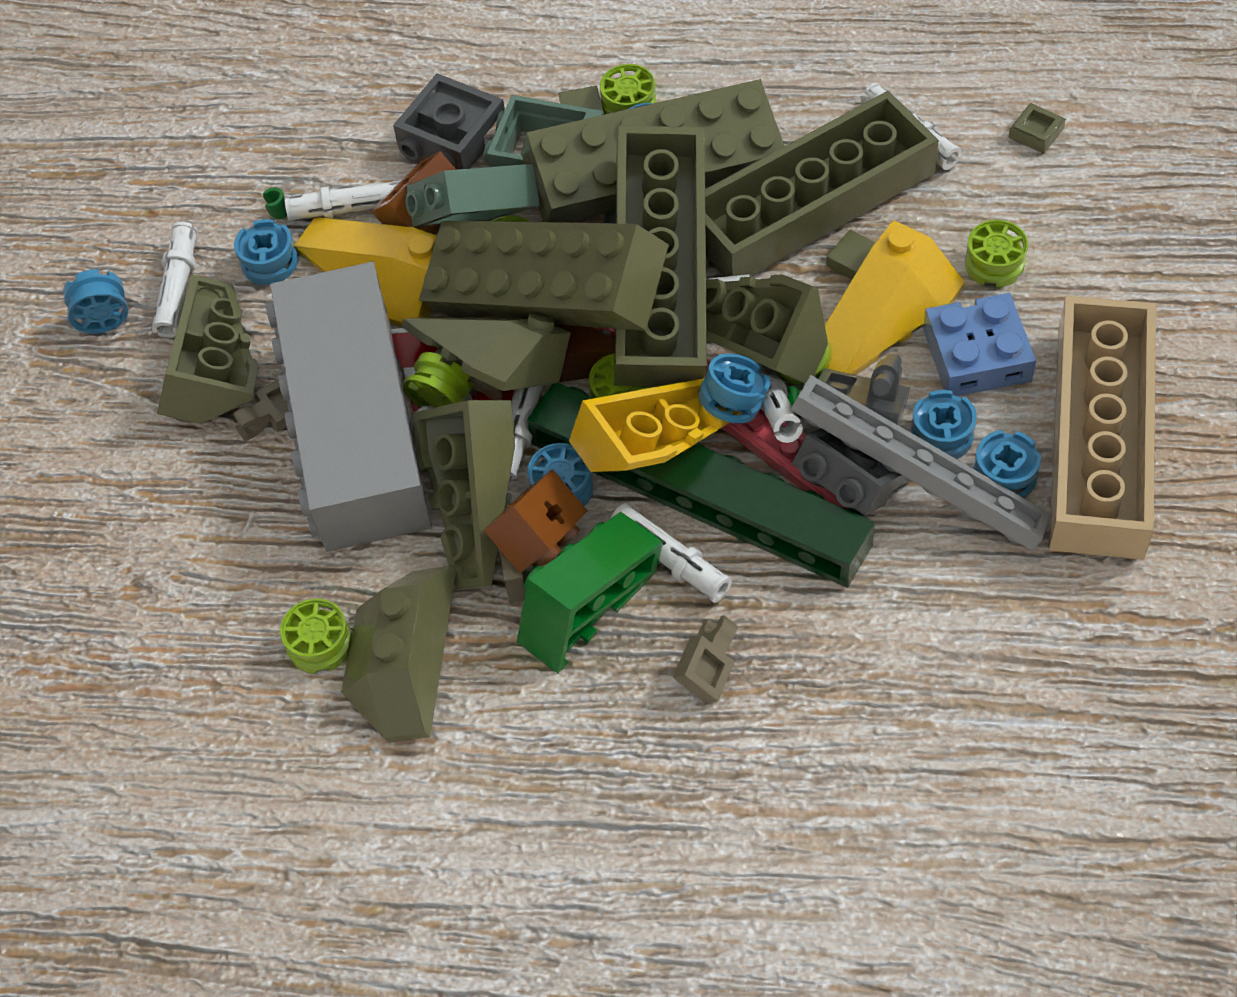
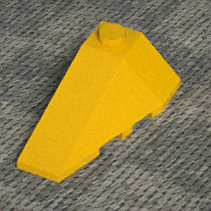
(397, 251)
(889, 297)
(642, 426)

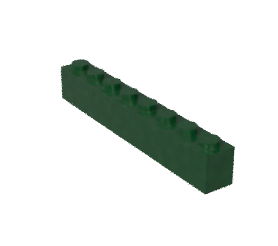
(730, 497)

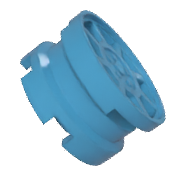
(265, 252)
(95, 301)
(734, 385)
(945, 422)
(1009, 460)
(567, 465)

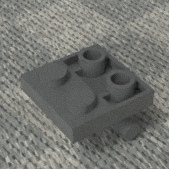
(879, 393)

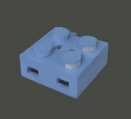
(979, 345)

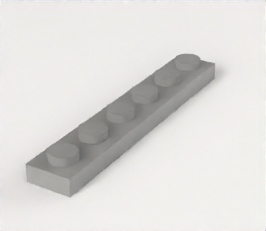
(922, 463)

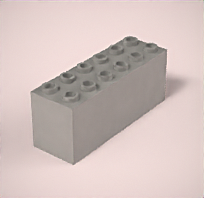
(346, 408)

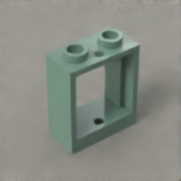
(527, 115)
(472, 194)

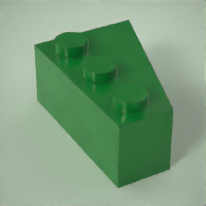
(582, 585)

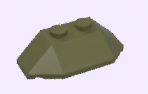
(399, 653)

